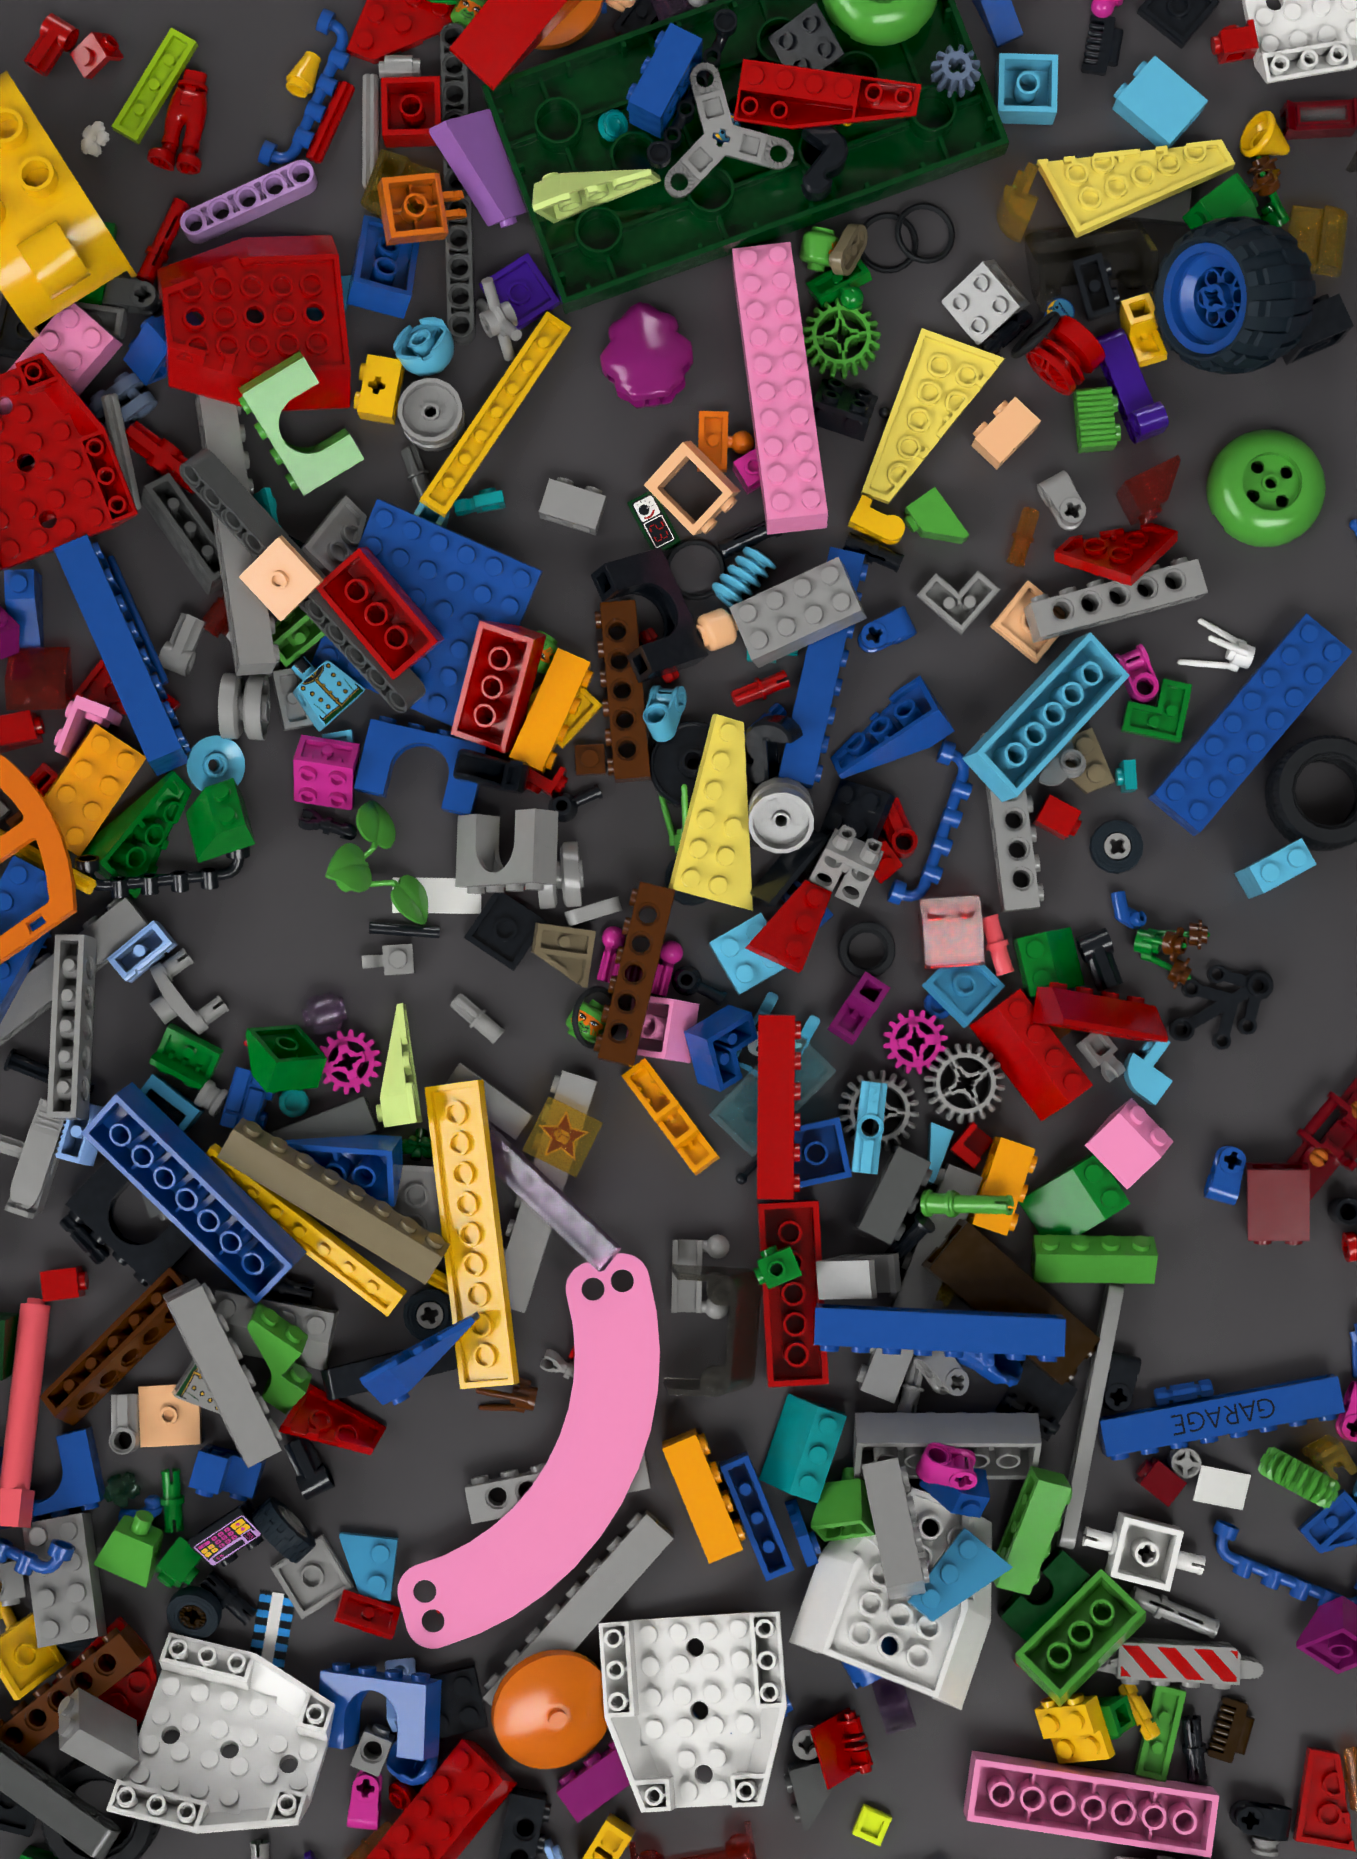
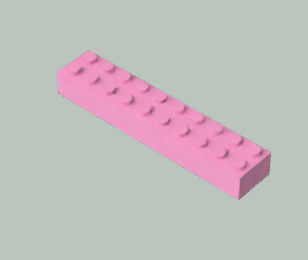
(779, 388)

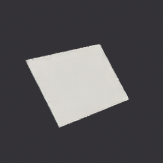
(1221, 1487)

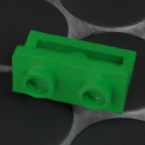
(186, 1057)

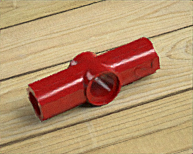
(157, 452)

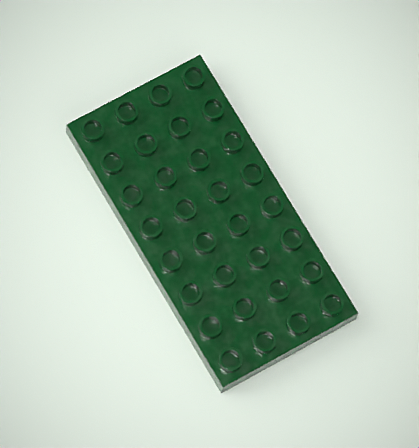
(551, 125)

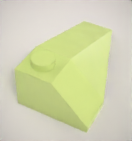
(571, 193)
(399, 1087)

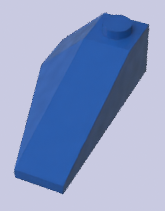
(362, 1160)

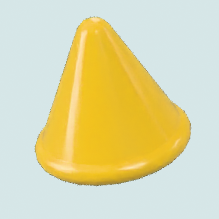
(1263, 137)

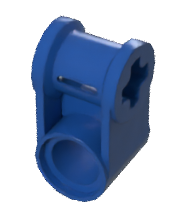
(890, 628)
(1223, 1180)

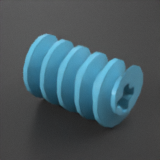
(742, 576)

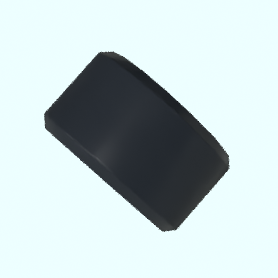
(829, 164)
(762, 745)
(491, 771)

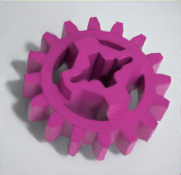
(912, 1025)
(353, 1075)

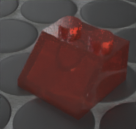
(1148, 492)
(39, 679)
(951, 931)

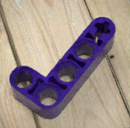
(1135, 404)

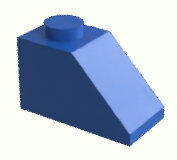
(962, 1502)

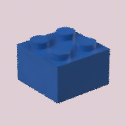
(821, 1153)

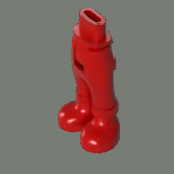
(186, 108)

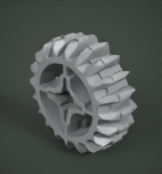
(957, 1070)
(904, 1113)

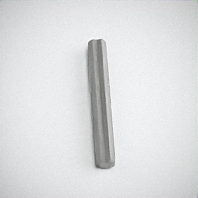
(370, 125)
(119, 442)

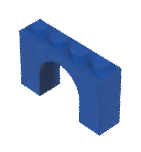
(388, 741)
(81, 1477)
(413, 1698)

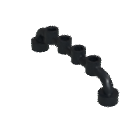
(660, 151)
(150, 882)

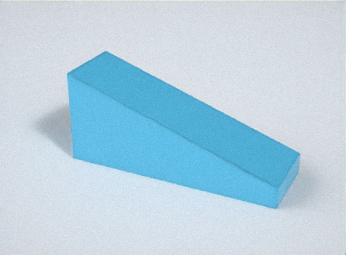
(938, 1142)

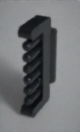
(1109, 46)

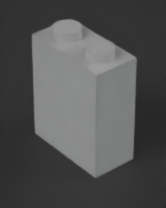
(98, 1734)

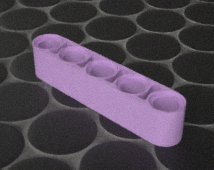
(234, 199)

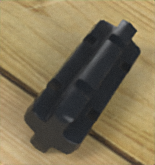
(1008, 332)
(82, 1237)

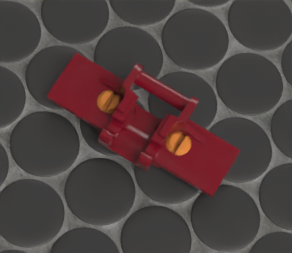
(1336, 1146)

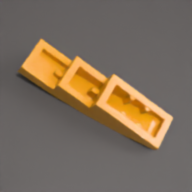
(670, 1116)

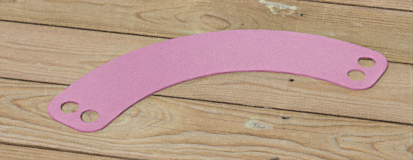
(579, 1484)

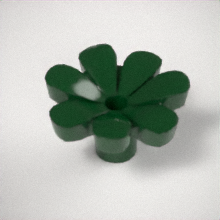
(418, 1145)

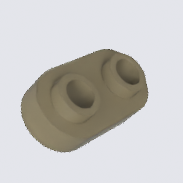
(848, 249)

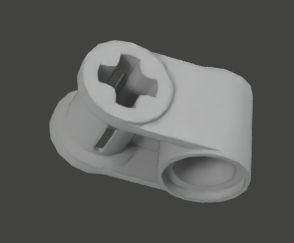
(1059, 496)
(943, 1373)

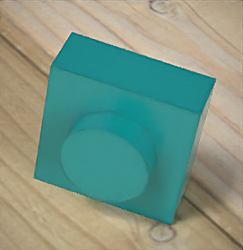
(1126, 776)

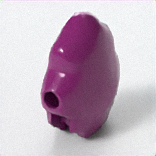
(646, 357)

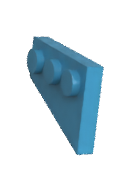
(958, 1575)

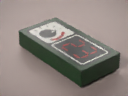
(653, 522)

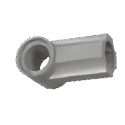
(179, 653)
(124, 1419)

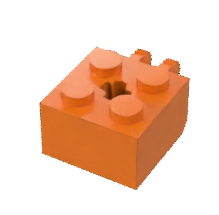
(425, 194)

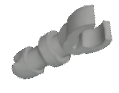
(557, 1365)

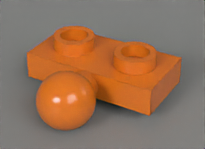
(714, 438)

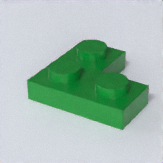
(1163, 721)

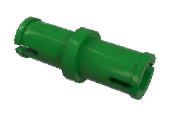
(172, 1500)

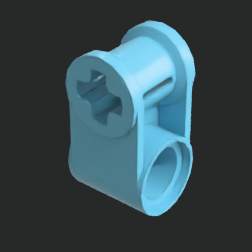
(664, 711)

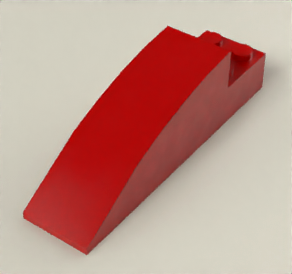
(506, 34)

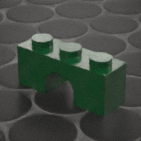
(1029, 1615)

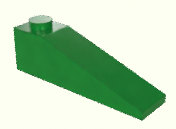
(1229, 199)
(139, 833)

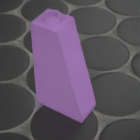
(481, 165)

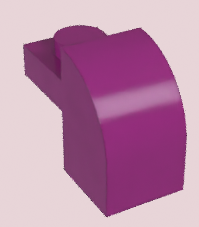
(858, 1008)

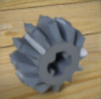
(958, 80)

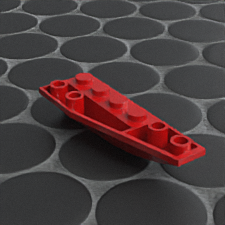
(817, 98)

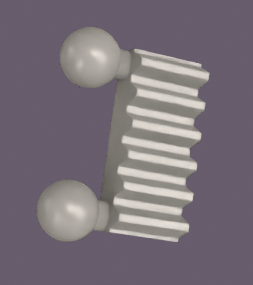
(688, 1293)

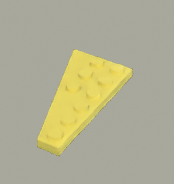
(1125, 181)
(932, 395)
(715, 840)

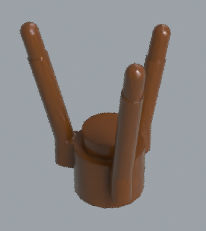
(521, 1398)

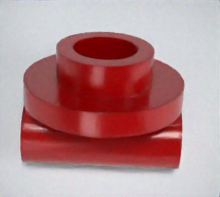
(401, 1794)

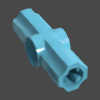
(867, 1148)

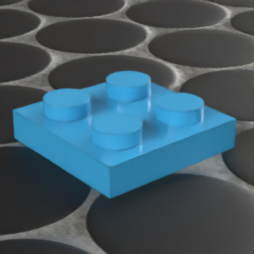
(963, 990)

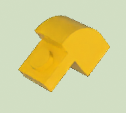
(1141, 328)

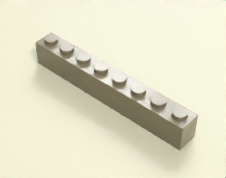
(333, 1200)

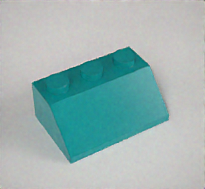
(803, 1447)

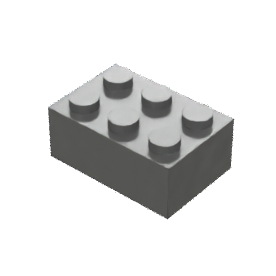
(894, 1195)

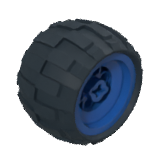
(1234, 295)

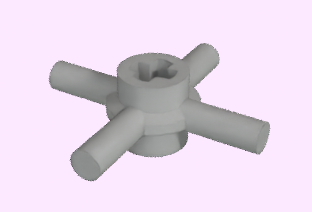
(498, 319)

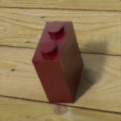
(1278, 1202)

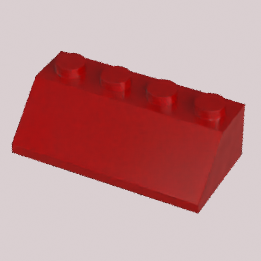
(379, 612)
(498, 684)
(1098, 1014)
(1030, 1055)

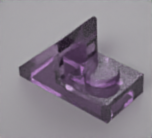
(893, 1706)

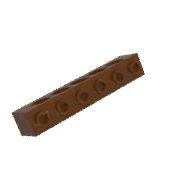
(636, 767)
(660, 900)
(114, 1352)
(122, 1645)

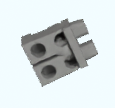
(852, 857)

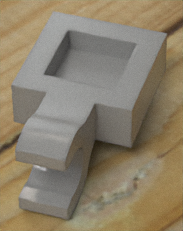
(395, 960)
(1099, 1051)

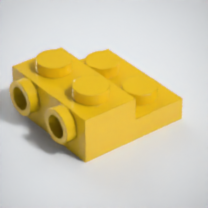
(1075, 1729)

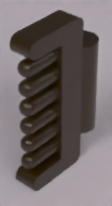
(1238, 1732)

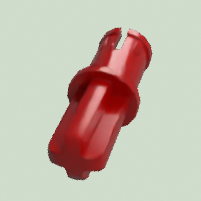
(759, 689)

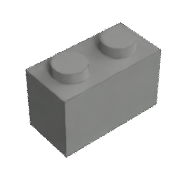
(573, 505)

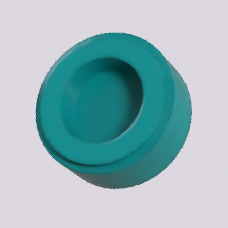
(612, 125)
(294, 1103)

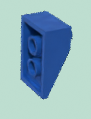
(381, 273)

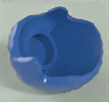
(409, 1770)

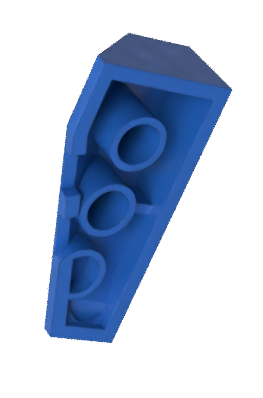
(903, 728)
(400, 1373)

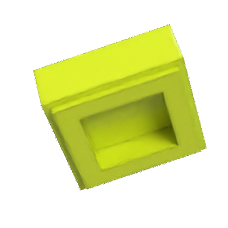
(871, 1824)

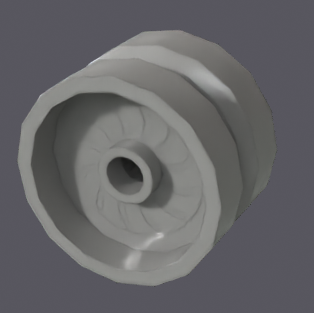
(415, 414)
(244, 706)
(781, 815)
(568, 878)

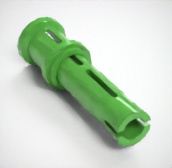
(953, 1203)

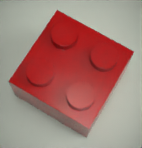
(409, 110)

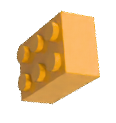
(1002, 1176)

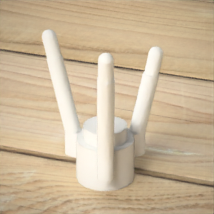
(1238, 651)

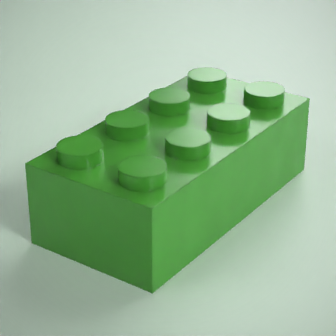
(1080, 1637)

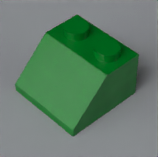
(219, 821)
(1048, 959)
(284, 1058)

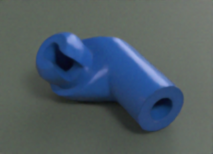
(1126, 914)
(152, 1504)

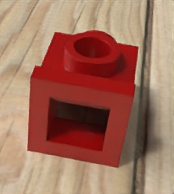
(1235, 43)

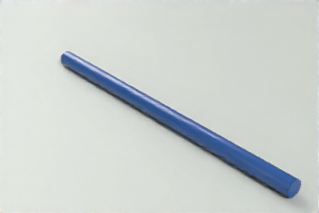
(138, 621)

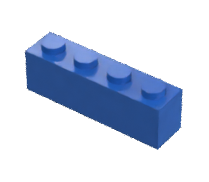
(756, 1516)

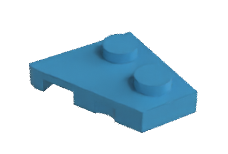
(371, 1563)

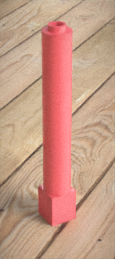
(22, 1415)

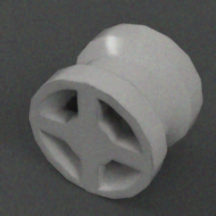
(211, 1098)
(1190, 1462)
(803, 1735)

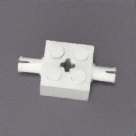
(1152, 1568)

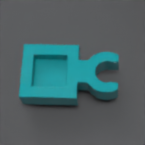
(486, 501)

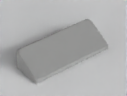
(500, 1109)

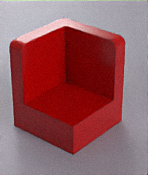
(971, 1145)

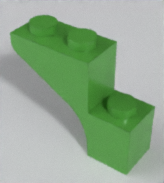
(280, 1347)

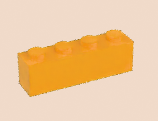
(551, 710)

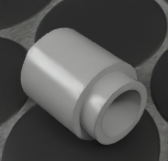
(399, 66)

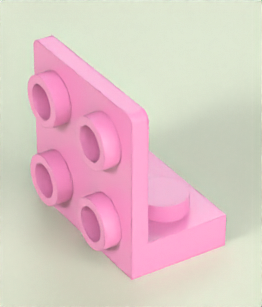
(78, 716)

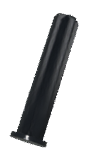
(30, 1067)
(917, 1230)

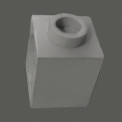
(371, 1762)

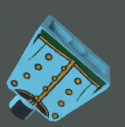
(324, 691)

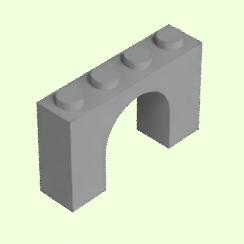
(531, 862)

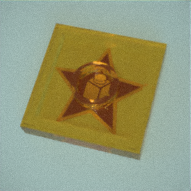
(562, 1136)

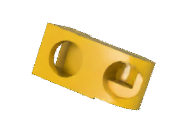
(876, 524)

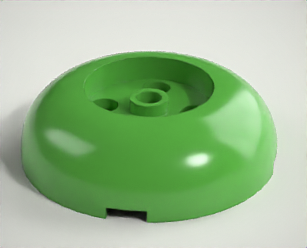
(880, 20)
(1263, 521)

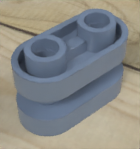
(126, 387)

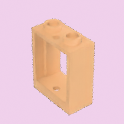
(684, 453)

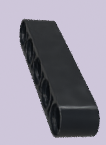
(345, 1381)

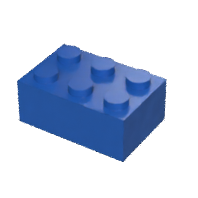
(663, 80)

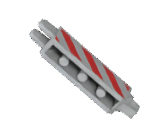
(1181, 1661)

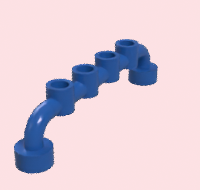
(325, 86)
(940, 844)
(28, 1562)
(1271, 1576)

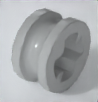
(1264, 1846)

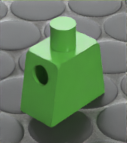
(843, 1509)
(132, 1549)

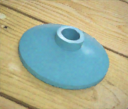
(227, 756)

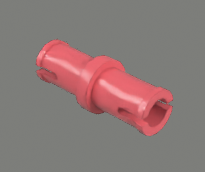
(997, 945)

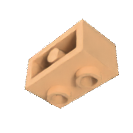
(1005, 432)

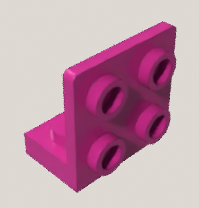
(325, 772)

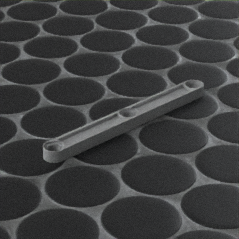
(1090, 1413)

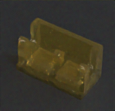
(1329, 1453)

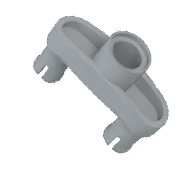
(172, 1004)

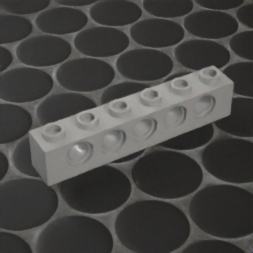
(1045, 625)
(1012, 897)
(71, 1027)
(484, 1509)

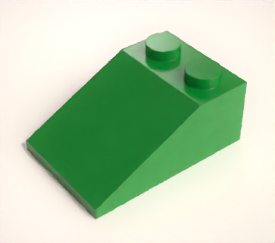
(1075, 1199)

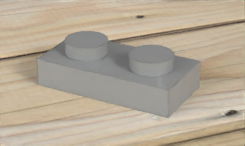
(290, 710)

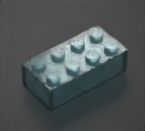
(739, 1107)

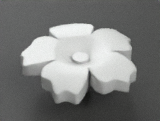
(93, 138)

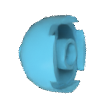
(425, 347)

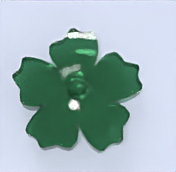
(121, 1488)

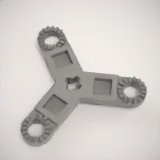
(715, 116)

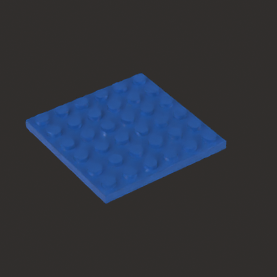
(453, 586)

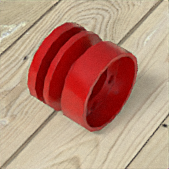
(1066, 355)

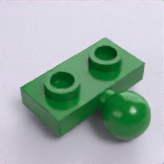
(831, 286)

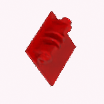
(839, 1747)

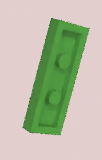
(1156, 1754)

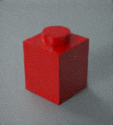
(1058, 818)
(63, 1283)

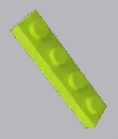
(154, 86)

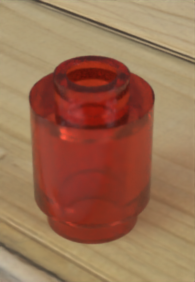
(216, 618)

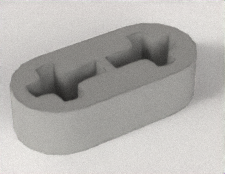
(593, 911)

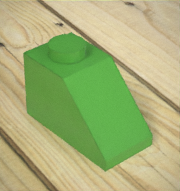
(934, 519)

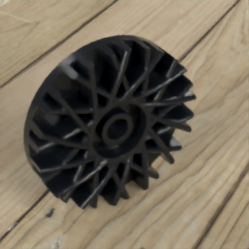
(671, 759)

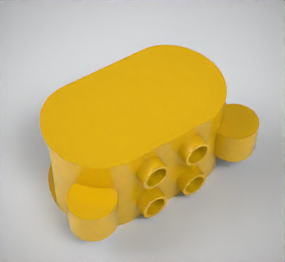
(49, 230)

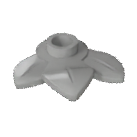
(1056, 770)

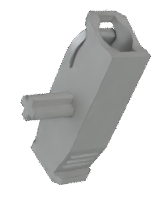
(36, 1162)

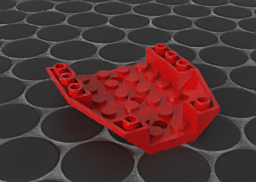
(282, 282)
(72, 471)

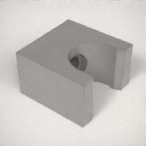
(858, 1276)

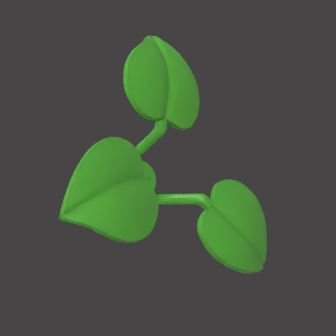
(352, 871)

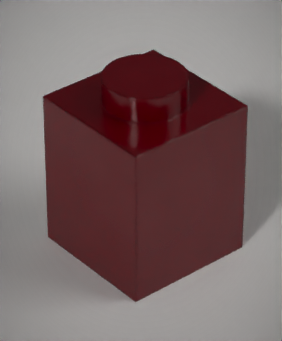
(1159, 1480)

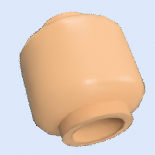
(717, 629)

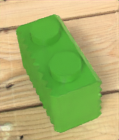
(1095, 419)

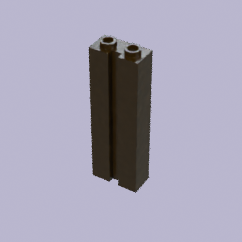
(994, 1283)

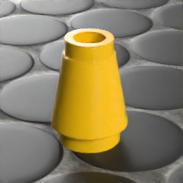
(303, 76)

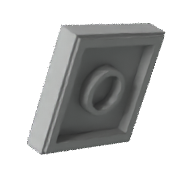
(314, 1579)

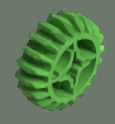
(853, 337)
(1299, 1477)

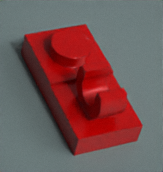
(367, 1614)

